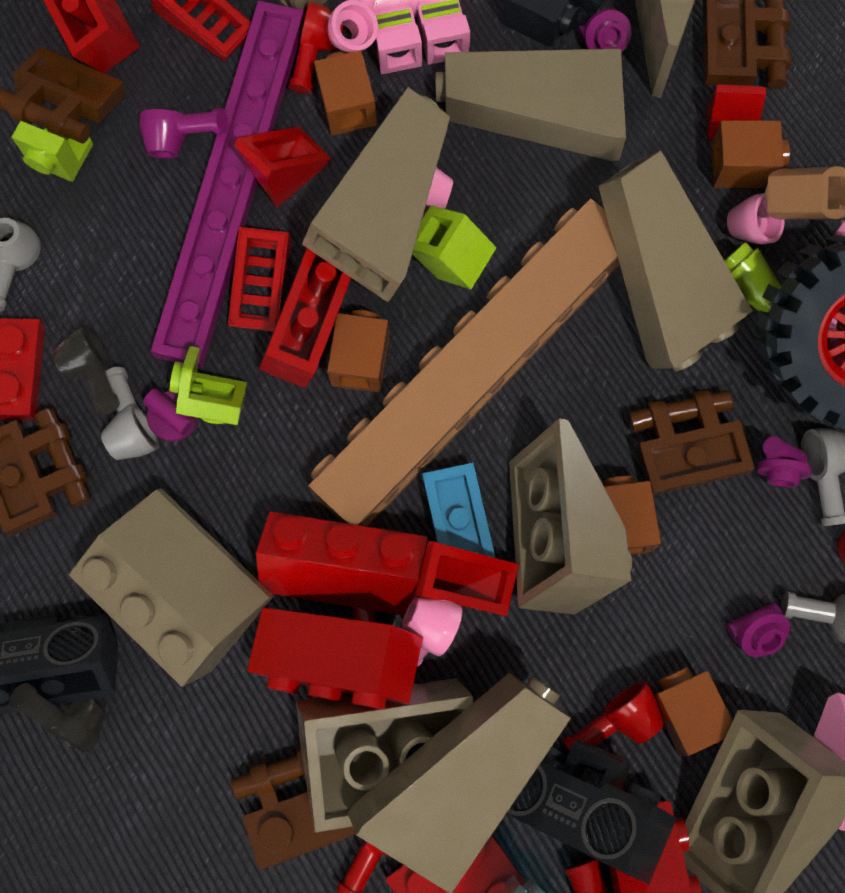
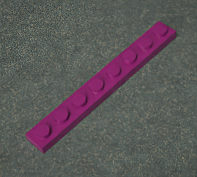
(228, 186)

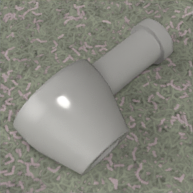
(15, 253)
(128, 431)
(827, 458)
(817, 610)

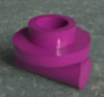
(606, 30)
(163, 417)
(784, 463)
(760, 631)

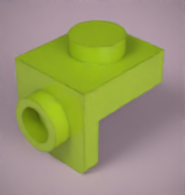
(50, 152)
(204, 395)

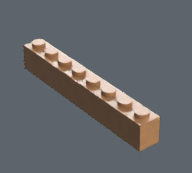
(469, 370)

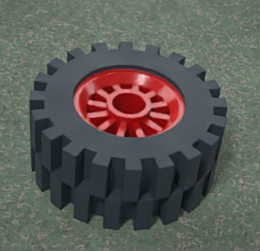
(800, 327)

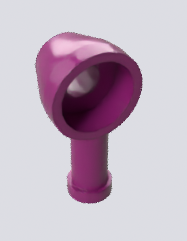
(166, 130)

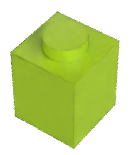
(452, 247)

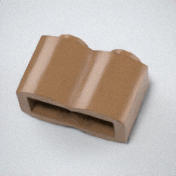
(806, 193)

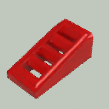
(193, 28)
(263, 239)

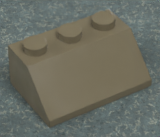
(171, 587)
(355, 746)

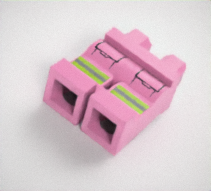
(397, 31)

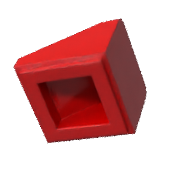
(734, 104)

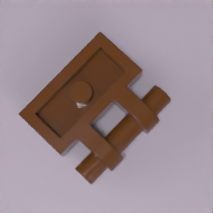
(731, 42)
(64, 83)
(694, 456)
(23, 489)
(283, 827)

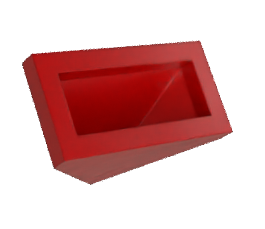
(282, 160)
(467, 578)

